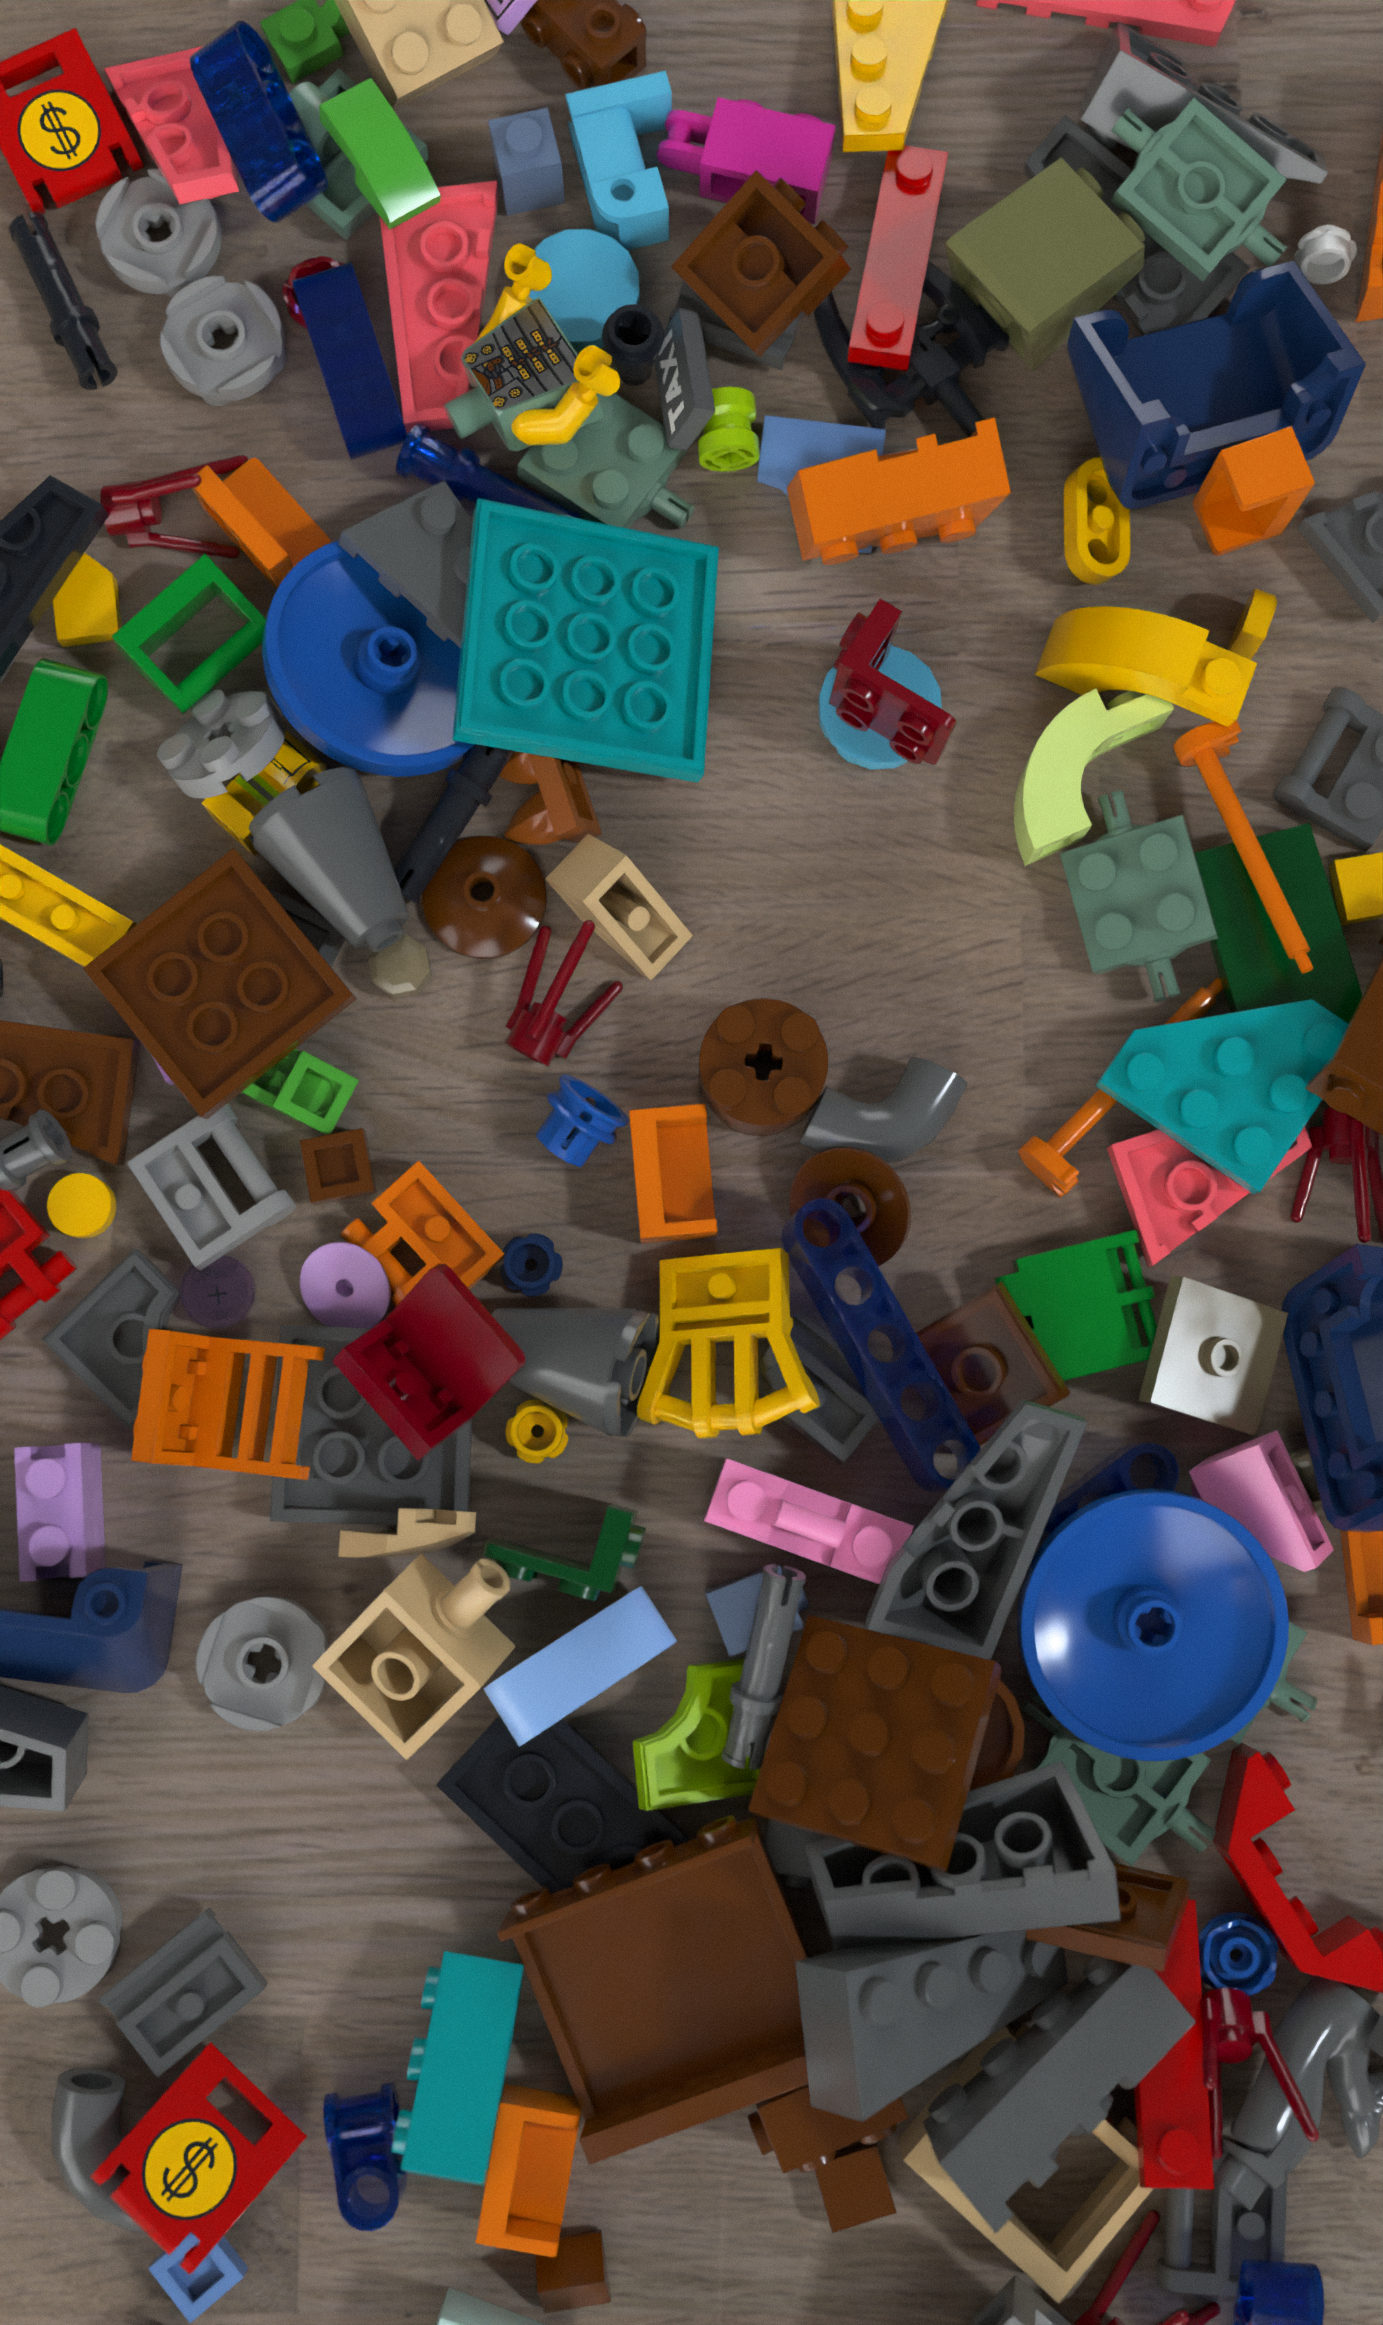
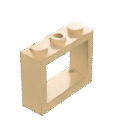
(1064, 2260)

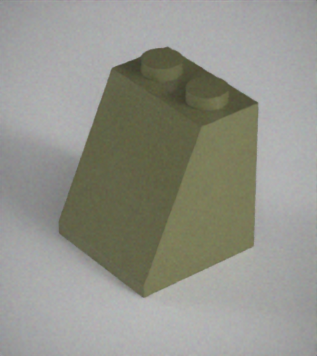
(1046, 258)

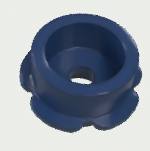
(535, 1247)

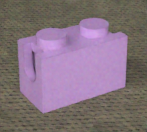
(59, 1511)

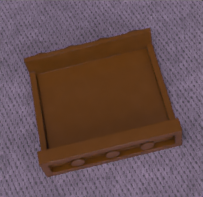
(668, 1985)

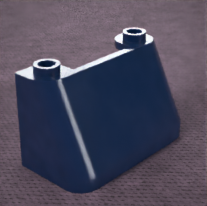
(1189, 391)
(1338, 1378)
(110, 1641)

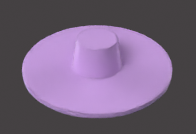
(345, 1286)

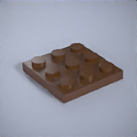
(219, 984)
(876, 1741)

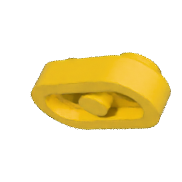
(1094, 526)

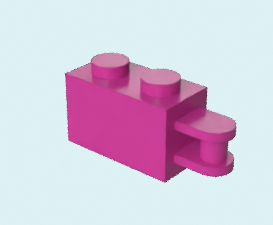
(749, 139)

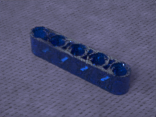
(880, 1312)

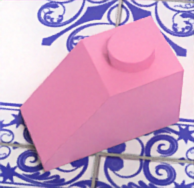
(1266, 1496)

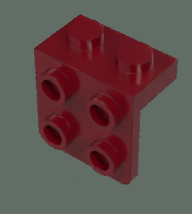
(877, 702)
(431, 1361)

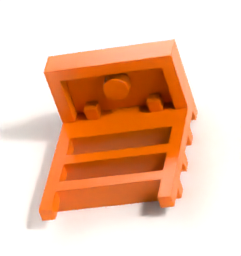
(194, 1399)

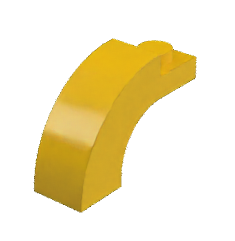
(1146, 655)

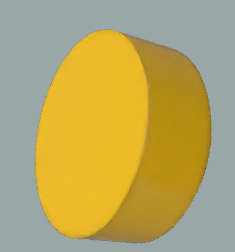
(81, 1205)

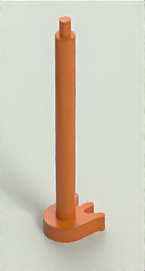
(1203, 748)
(1047, 1159)

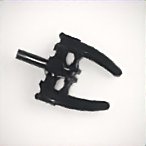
(932, 367)

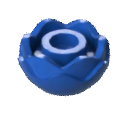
(1258, 1949)

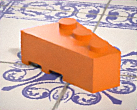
(898, 496)

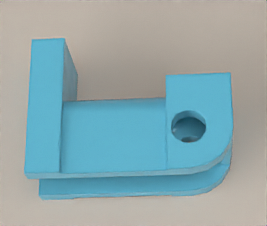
(610, 158)

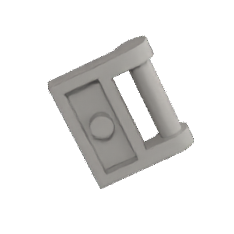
(194, 1199)

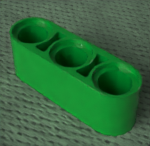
(49, 749)

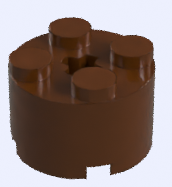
(791, 1044)

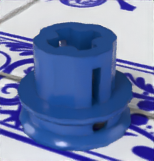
(596, 1126)

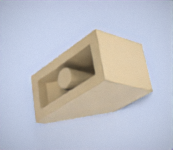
(623, 905)

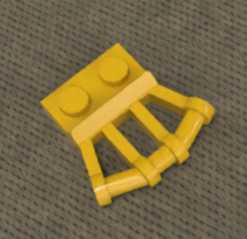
(722, 1301)

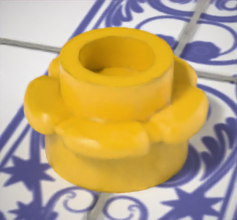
(520, 1435)

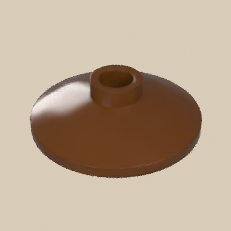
(490, 926)
(850, 1170)

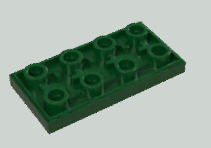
(1248, 949)

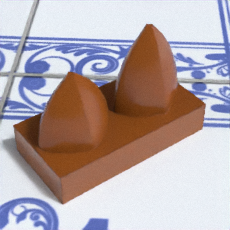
(560, 807)

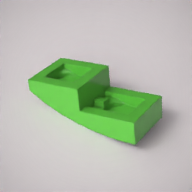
(381, 150)
(305, 1090)

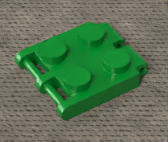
(1082, 1304)

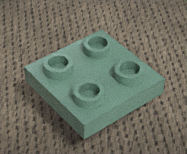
(342, 203)

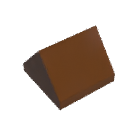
(575, 2275)

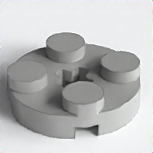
(164, 264)
(228, 373)
(222, 740)
(231, 1680)
(94, 1918)

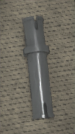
(757, 1692)

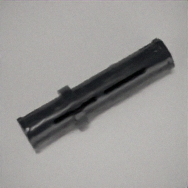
(72, 322)
(449, 818)

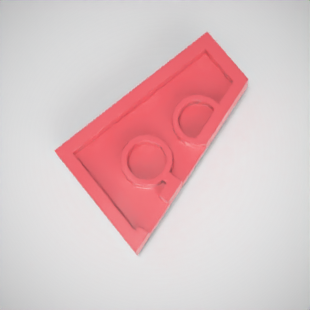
(176, 125)
(1174, 1190)

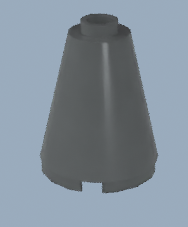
(335, 857)
(585, 1360)

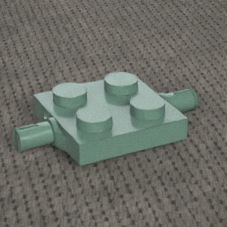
(1198, 189)
(610, 468)
(1139, 895)
(1125, 1796)

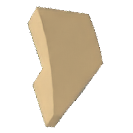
(417, 1533)

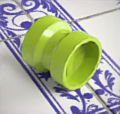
(727, 437)

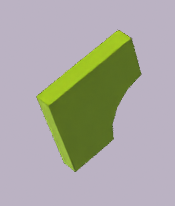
(684, 1756)

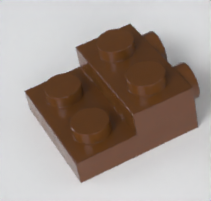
(763, 262)

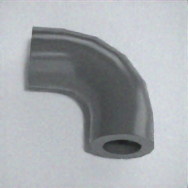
(896, 1124)
(85, 2133)

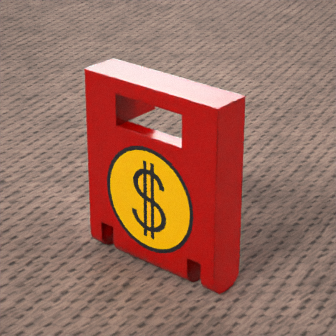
(62, 126)
(192, 2164)

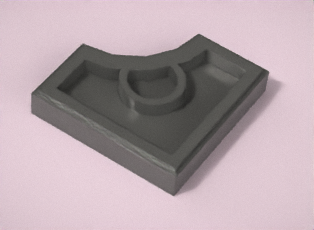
(109, 1331)

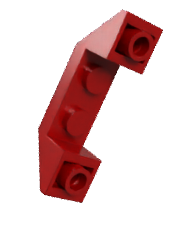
(1249, 1804)

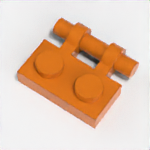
(432, 1226)

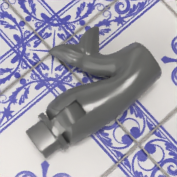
(1317, 2032)

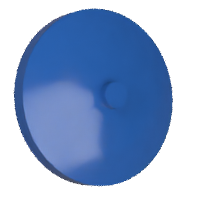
(361, 669)
(1152, 1624)

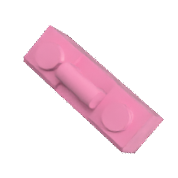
(805, 1521)

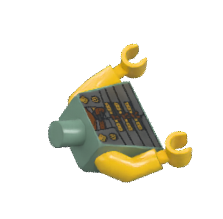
(526, 369)

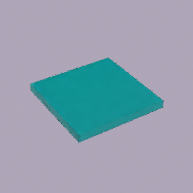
(586, 642)

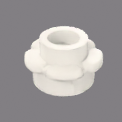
(1325, 254)

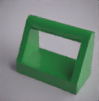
(170, 612)

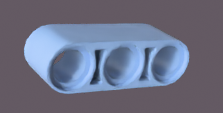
(579, 1665)

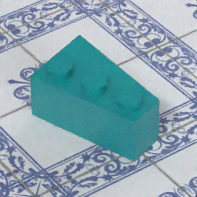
(459, 2068)

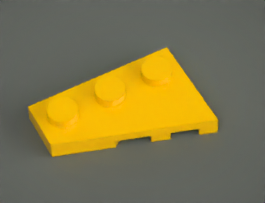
(881, 67)

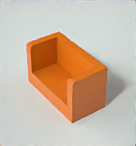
(1253, 491)
(673, 1173)
(529, 2171)

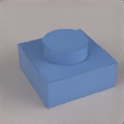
(206, 2284)

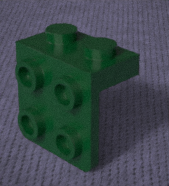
(616, 1547)

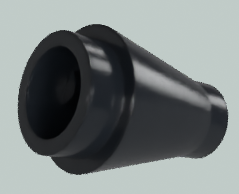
(633, 340)

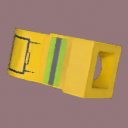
(244, 800)

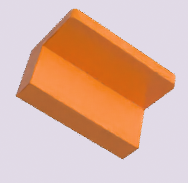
(260, 518)

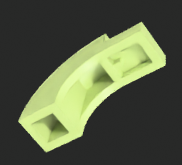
(1048, 795)

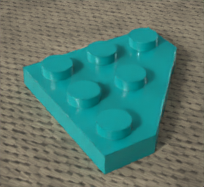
(1229, 1082)

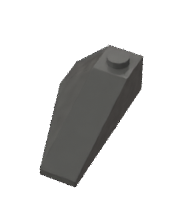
(1157, 89)
(974, 1547)

